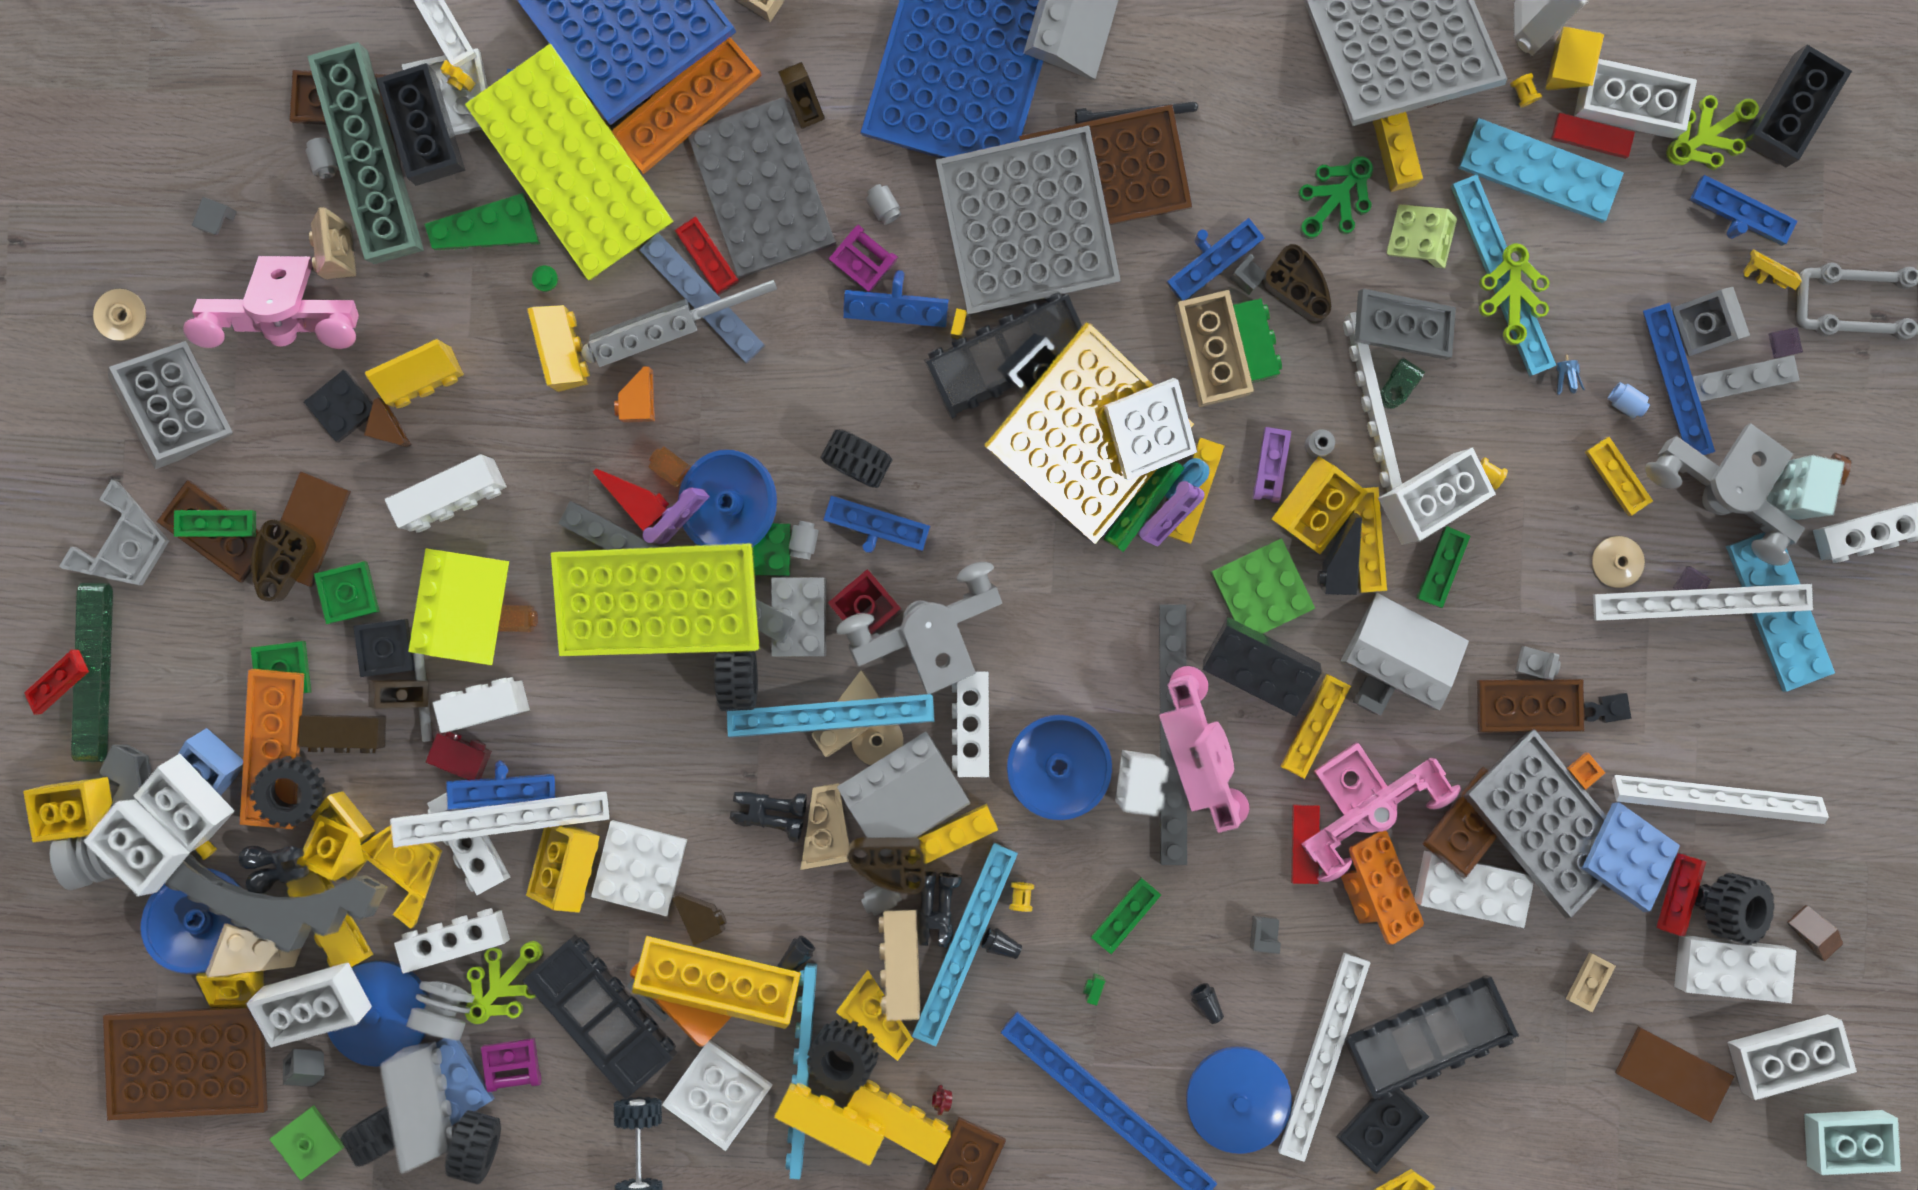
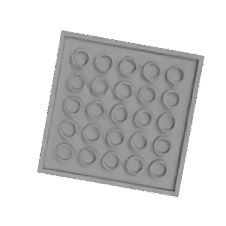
(1404, 53)
(1028, 220)

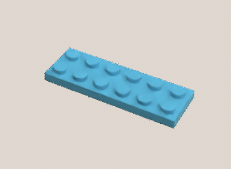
(1541, 170)
(1788, 636)

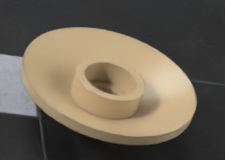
(109, 310)
(1606, 562)
(868, 752)

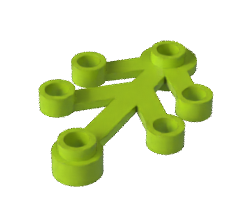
(1707, 135)
(1515, 290)
(500, 985)

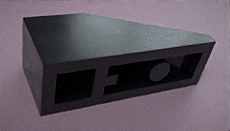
(1341, 564)

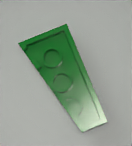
(489, 225)

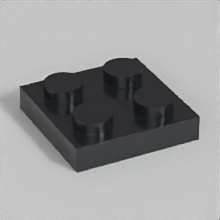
(340, 406)
(383, 648)

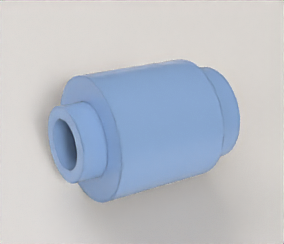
(1629, 400)

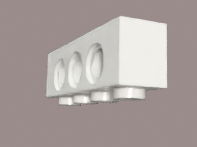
(1832, 538)
(979, 764)
(482, 848)
(414, 957)

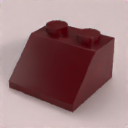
(866, 596)

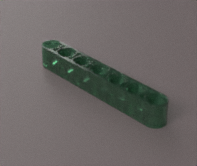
(92, 691)

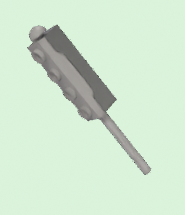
(658, 327)

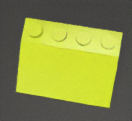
(458, 606)

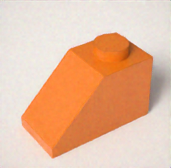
(637, 398)

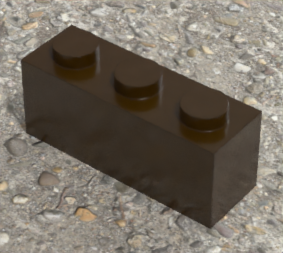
(342, 733)

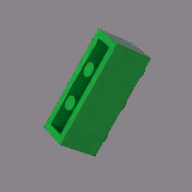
(1257, 340)

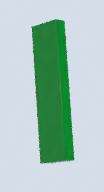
(1142, 506)

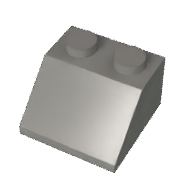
(1711, 321)

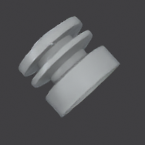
(77, 864)
(440, 1010)

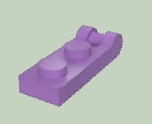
(1272, 464)
(1172, 513)
(676, 516)

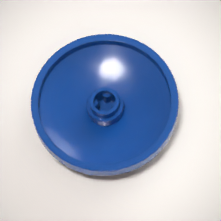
(739, 500)
(1059, 767)
(181, 931)
(383, 1028)
(1238, 1100)

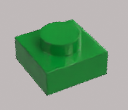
(1093, 989)

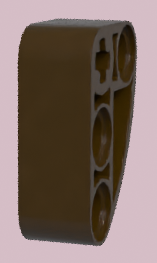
(1302, 275)
(271, 553)
(891, 871)

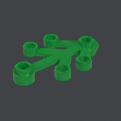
(1339, 194)

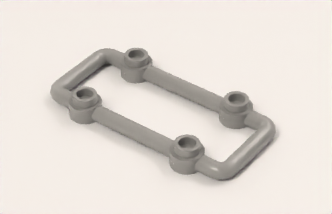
(1830, 324)

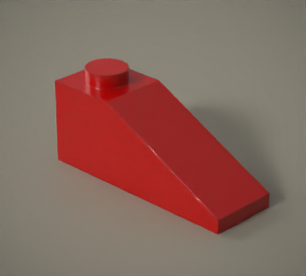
(641, 504)

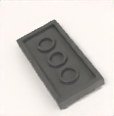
(1404, 324)

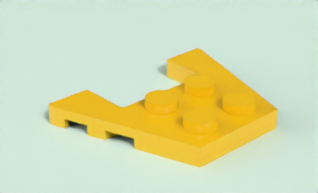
(407, 865)

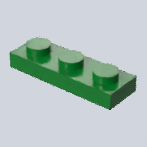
(214, 523)
(1443, 567)
(1126, 915)

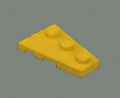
(864, 1007)

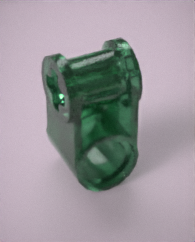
(1402, 380)

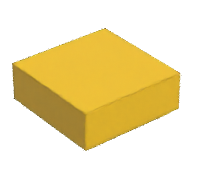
(958, 324)

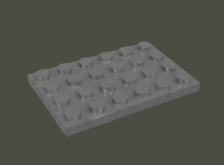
(761, 188)
(1542, 820)

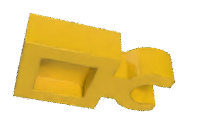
(456, 77)

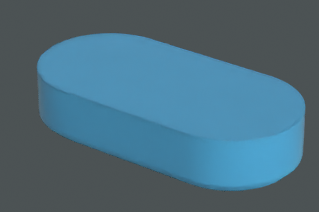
(1194, 472)

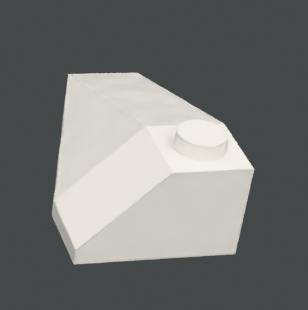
(1540, 20)

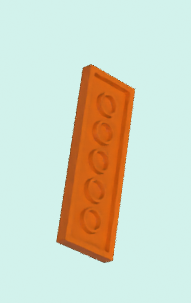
(685, 104)
(270, 734)

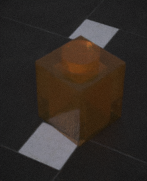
(668, 466)
(517, 619)

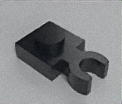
(1610, 708)

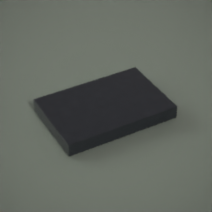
(1382, 1128)

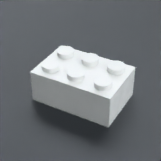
(480, 704)
(184, 803)
(136, 847)

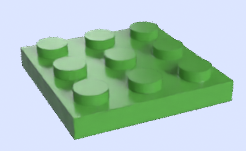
(1263, 588)

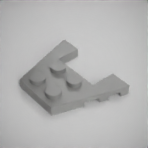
(129, 549)

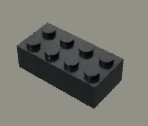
(1796, 106)
(420, 124)
(1028, 363)
(1262, 666)

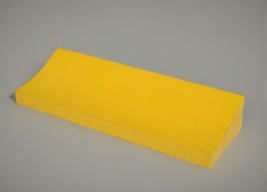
(716, 982)

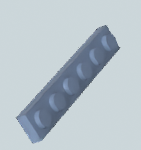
(698, 294)

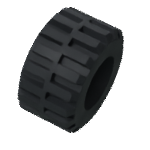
(856, 458)
(736, 680)
(272, 806)
(1739, 908)
(834, 1071)
(369, 1138)
(473, 1147)

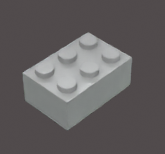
(806, 603)

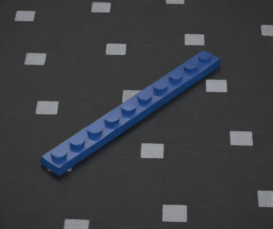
(1106, 1105)

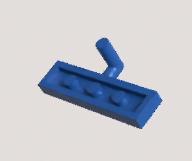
(1743, 211)
(1214, 258)
(895, 306)
(876, 524)
(499, 789)

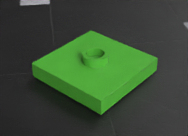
(307, 1142)

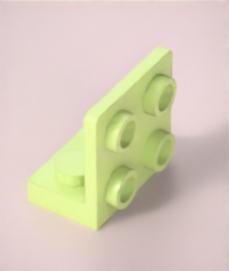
(1422, 234)

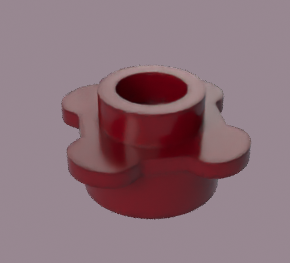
(942, 1100)

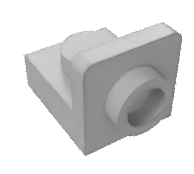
(1538, 663)

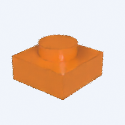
(1586, 770)

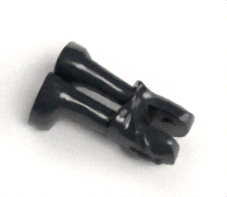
(758, 817)
(283, 859)
(941, 918)

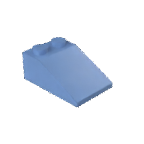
(212, 760)

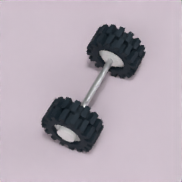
(637, 1114)

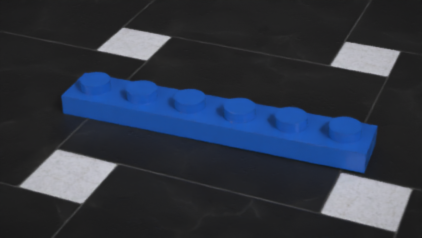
(1678, 378)

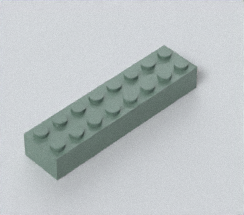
(365, 153)

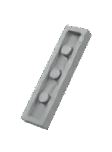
(1746, 378)

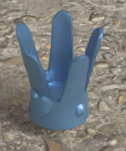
(1571, 369)

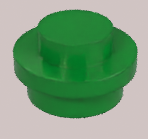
(545, 278)

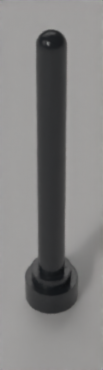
(1083, 115)

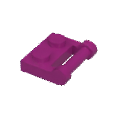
(859, 266)
(508, 1057)

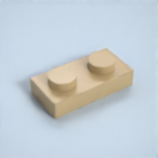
(1590, 982)

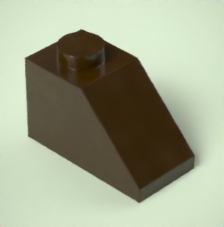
(801, 95)
(397, 694)
(699, 917)

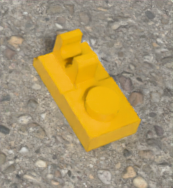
(1782, 275)

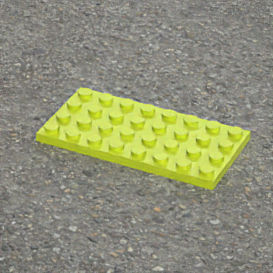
(569, 162)
(655, 600)

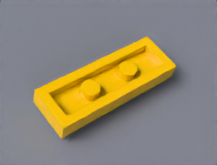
(1618, 476)

